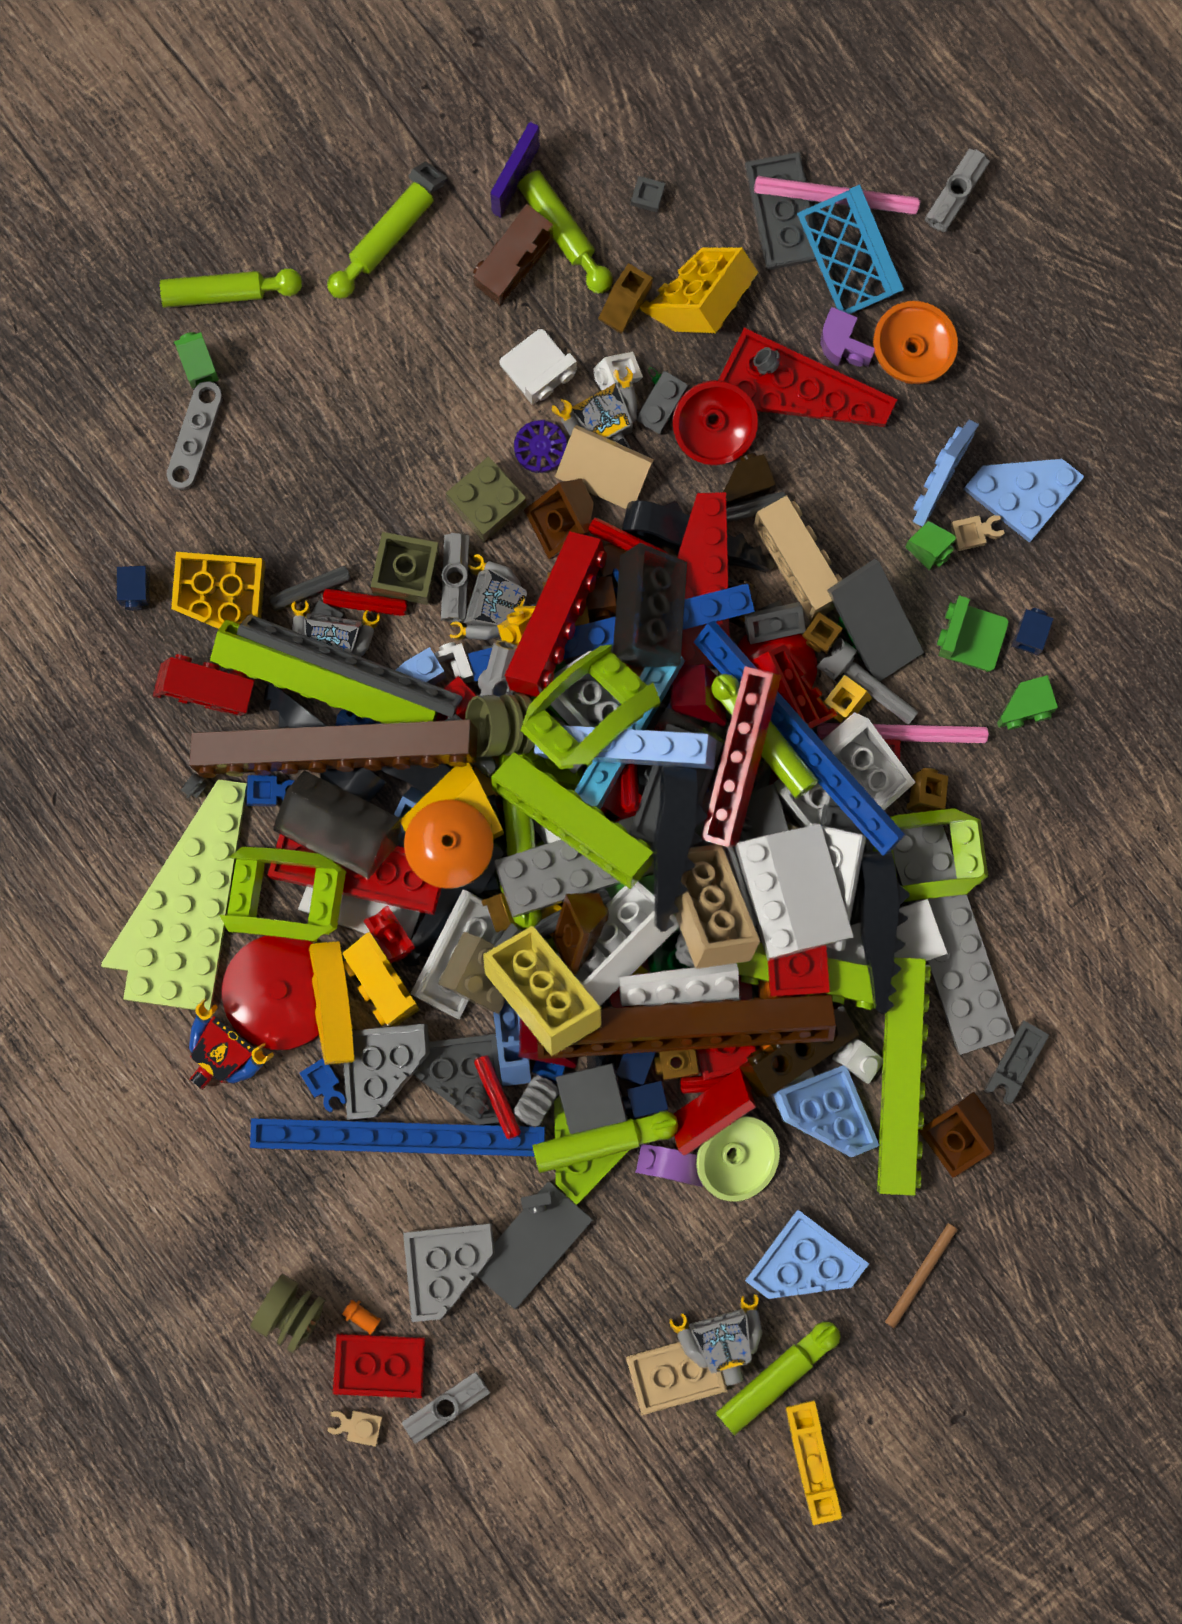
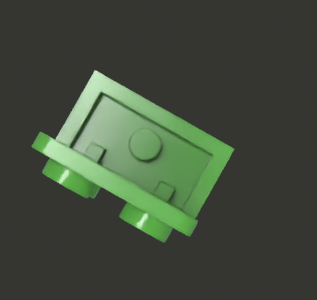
(972, 635)

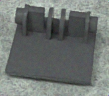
(763, 814)

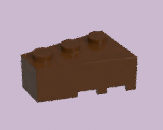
(514, 255)

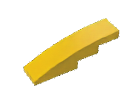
(332, 1003)

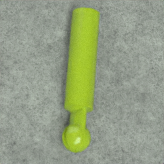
(565, 230)
(381, 239)
(226, 287)
(776, 749)
(520, 838)
(604, 1141)
(778, 1377)

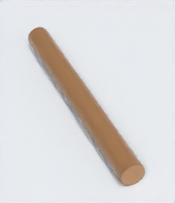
(921, 1275)

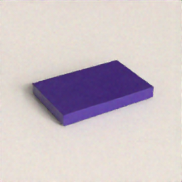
(515, 169)

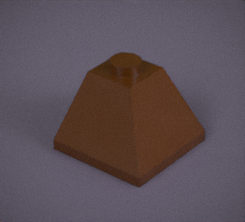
(559, 511)
(579, 928)
(961, 1134)

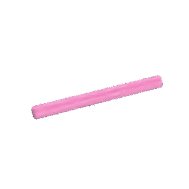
(820, 193)
(921, 733)

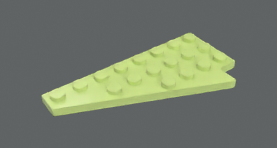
(176, 929)

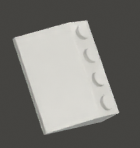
(866, 757)
(793, 891)

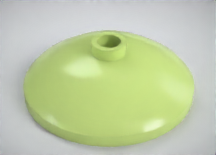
(747, 1167)

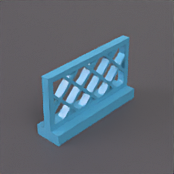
(873, 240)

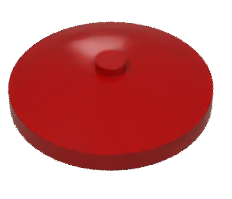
(272, 993)

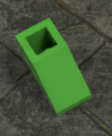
(196, 359)
(931, 545)
(1029, 701)

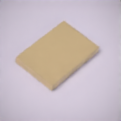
(604, 466)
(670, 1378)

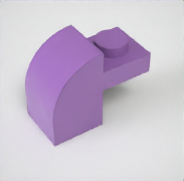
(837, 340)
(668, 1164)

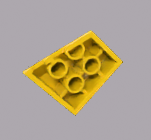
(703, 291)
(218, 587)
(458, 785)
(379, 981)

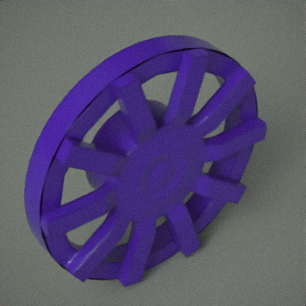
(539, 446)

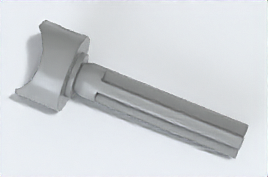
(842, 662)

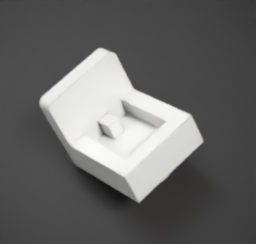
(859, 1059)

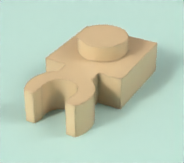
(972, 532)
(361, 1428)

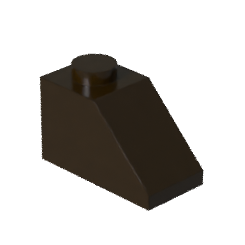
(749, 479)

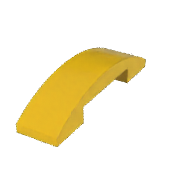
(813, 1462)

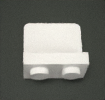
(538, 366)

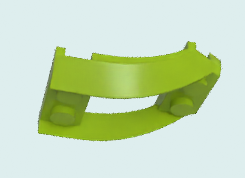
(618, 680)
(967, 851)
(247, 887)

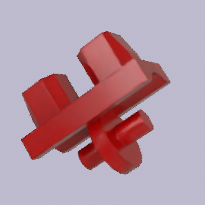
(389, 935)

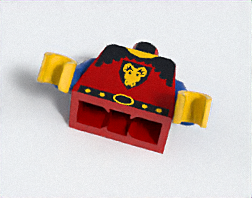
(221, 1051)

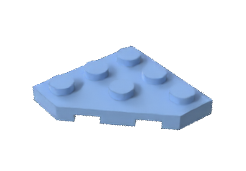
(945, 464)
(1024, 492)
(829, 1111)
(805, 1262)

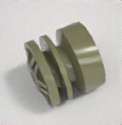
(500, 724)
(288, 1313)

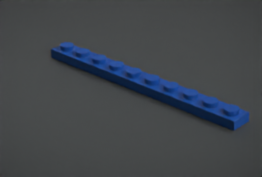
(697, 612)
(815, 754)
(392, 1137)

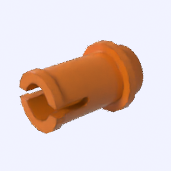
(361, 1316)

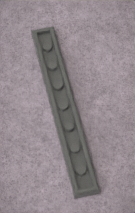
(350, 665)

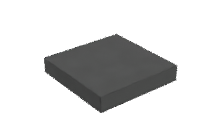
(591, 1098)

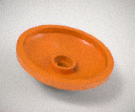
(925, 329)
(454, 864)

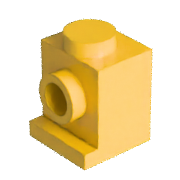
(515, 624)
(844, 691)

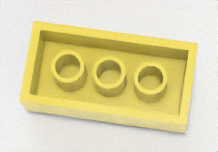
(542, 990)

